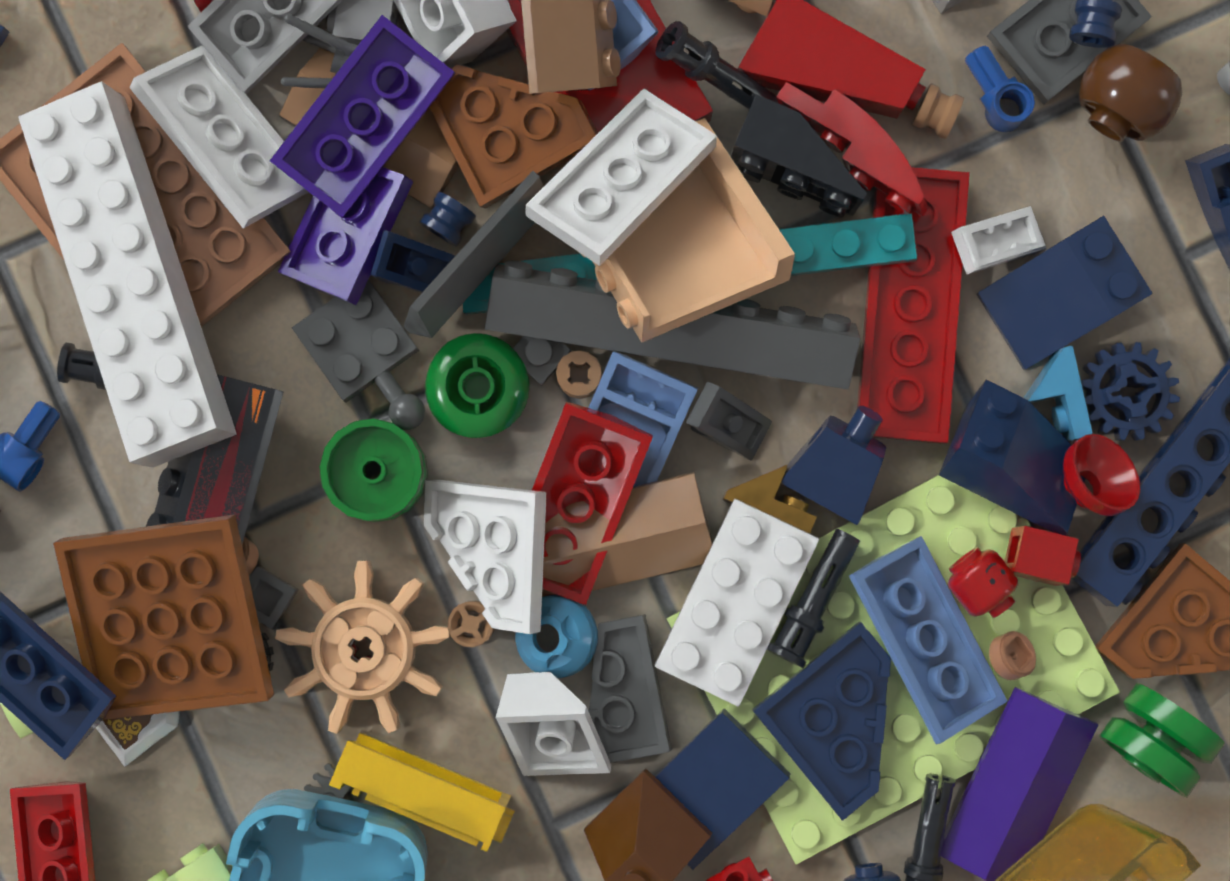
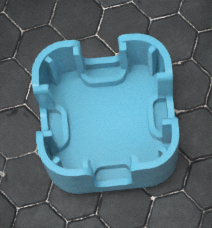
(325, 839)

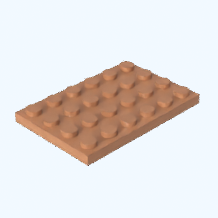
(212, 247)

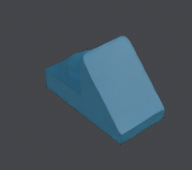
(1062, 381)

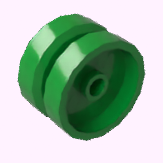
(374, 443)
(1161, 740)

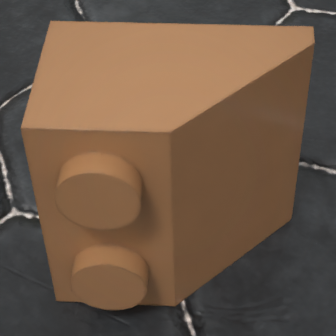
(570, 44)

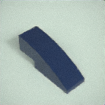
(1212, 186)

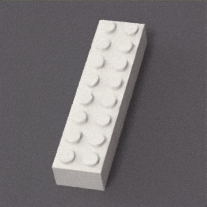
(126, 276)

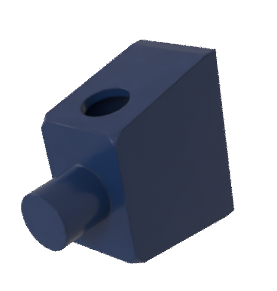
(839, 464)

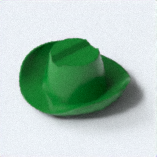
(477, 385)

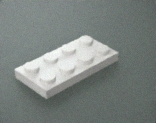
(218, 133)
(621, 176)
(736, 602)

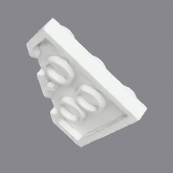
(493, 546)

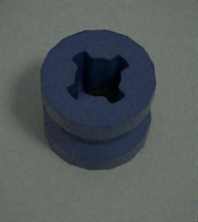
(1095, 23)
(447, 219)

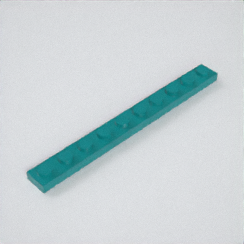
(815, 248)

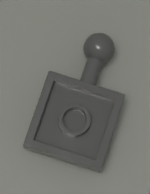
(361, 348)

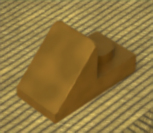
(761, 494)

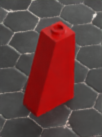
(824, 54)

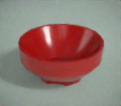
(1107, 470)

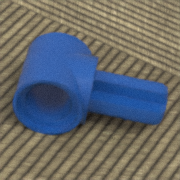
(996, 87)
(19, 451)

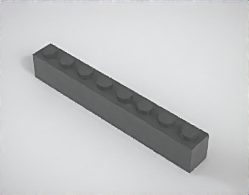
(734, 338)

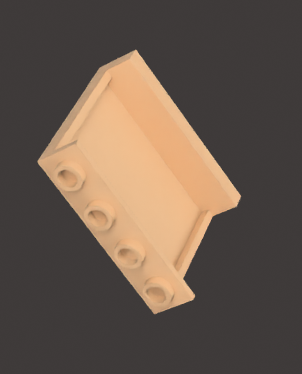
(696, 251)

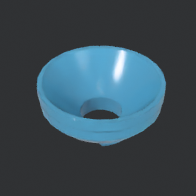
(576, 638)

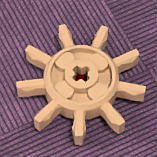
(335, 651)

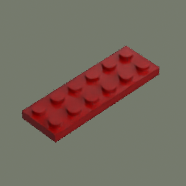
(915, 318)

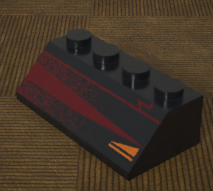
(225, 474)

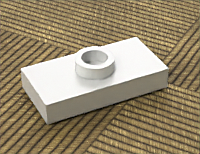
(998, 240)

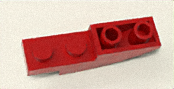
(870, 151)

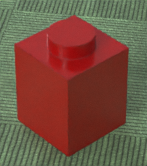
(1042, 555)

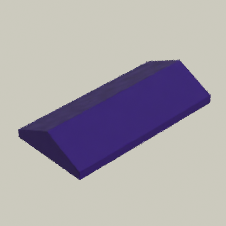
(362, 116)
(1016, 785)

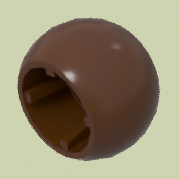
(1129, 93)

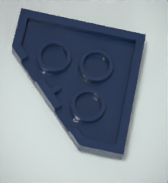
(835, 718)

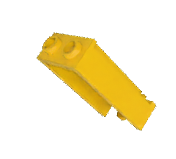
(423, 791)

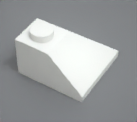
(549, 727)

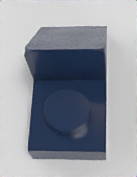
(408, 262)

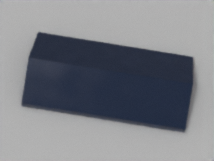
(47, 684)

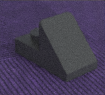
(728, 421)

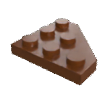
(507, 133)
(1174, 622)

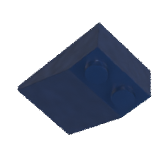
(1064, 293)
(1011, 458)

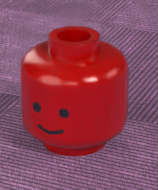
(983, 582)

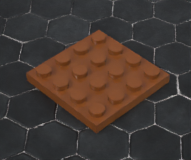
(166, 616)

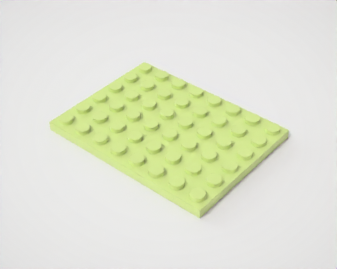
(951, 523)

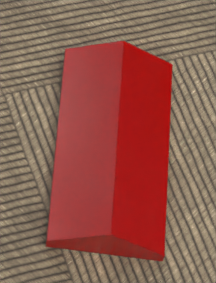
(589, 461)
(52, 832)

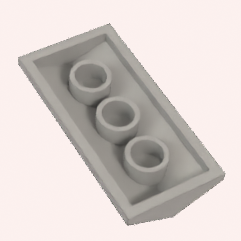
(252, 34)

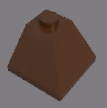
(645, 833)

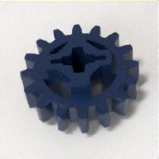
(1133, 408)

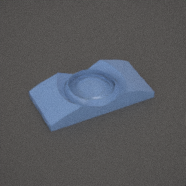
(647, 401)

